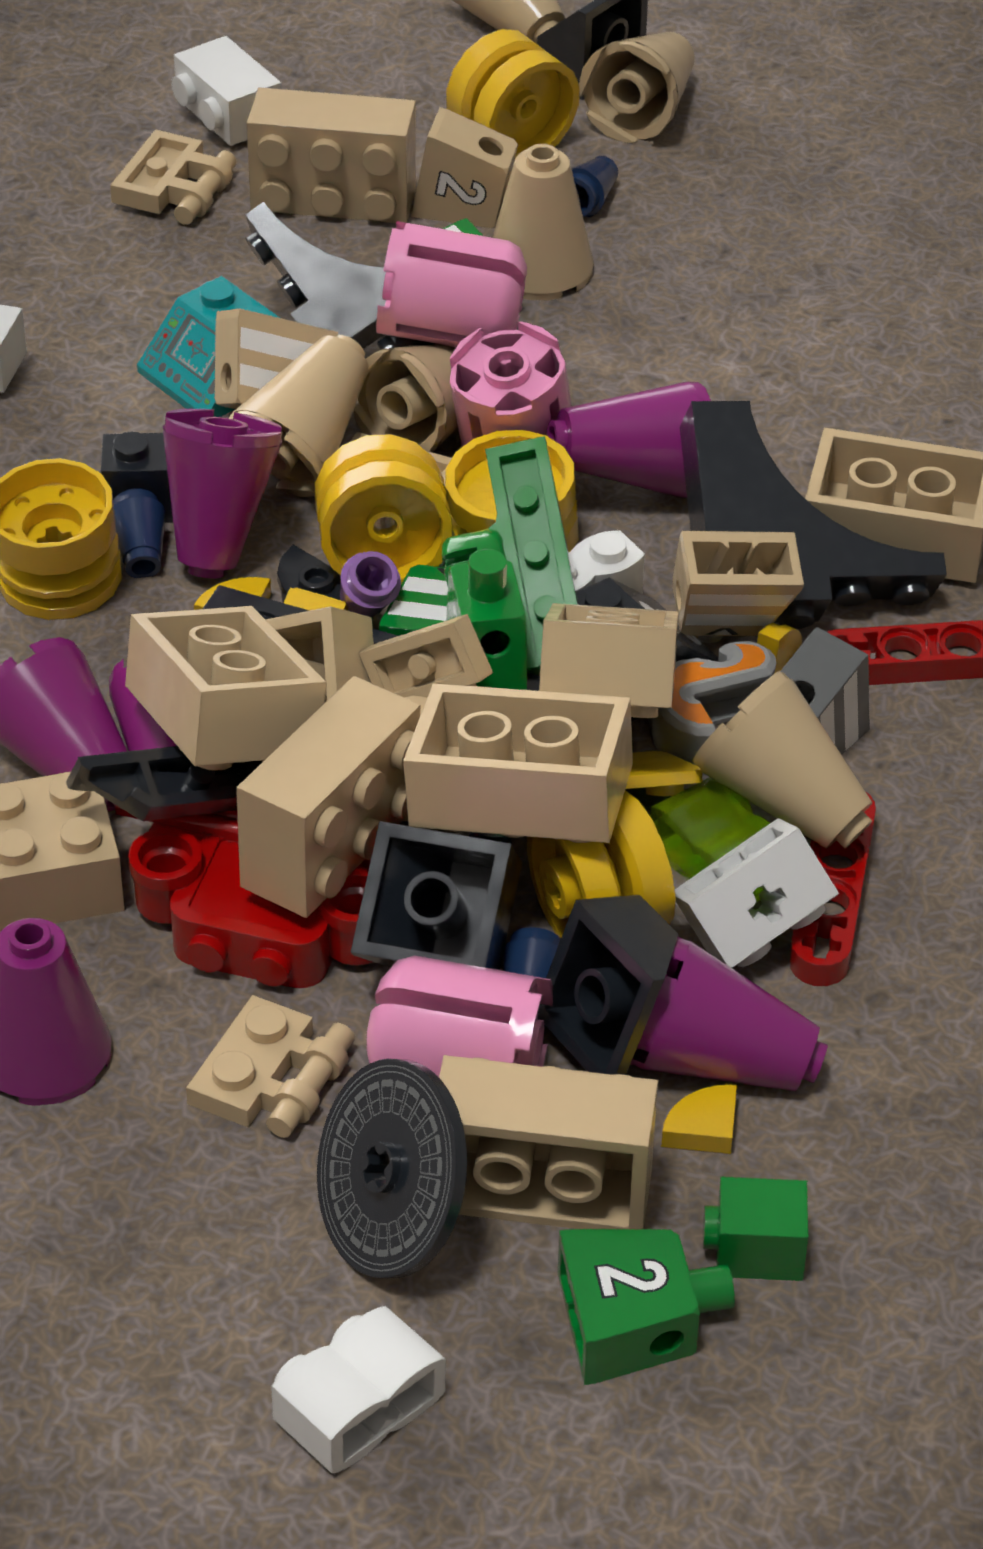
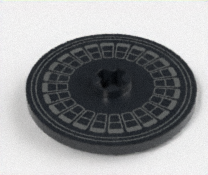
(391, 1168)

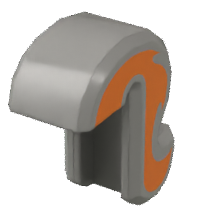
(708, 695)

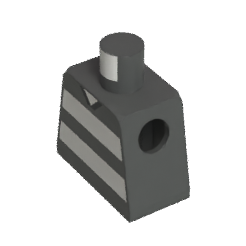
(834, 684)

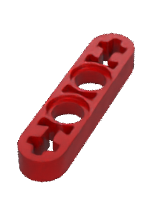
(926, 641)
(838, 927)

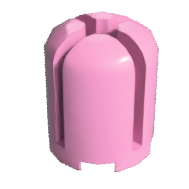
(449, 285)
(508, 381)
(459, 1012)

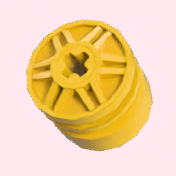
(57, 539)

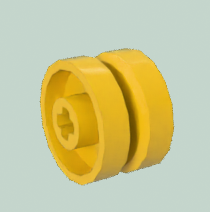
(514, 89)
(471, 491)
(382, 499)
(626, 866)

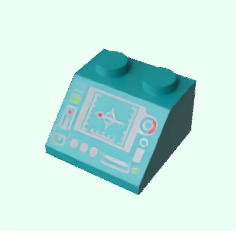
(183, 349)

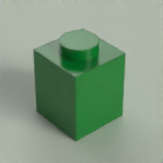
(759, 1227)

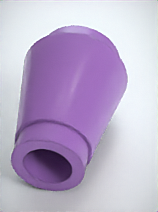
(369, 583)

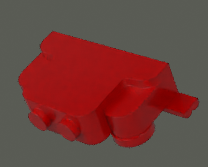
(191, 878)

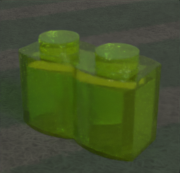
(704, 826)

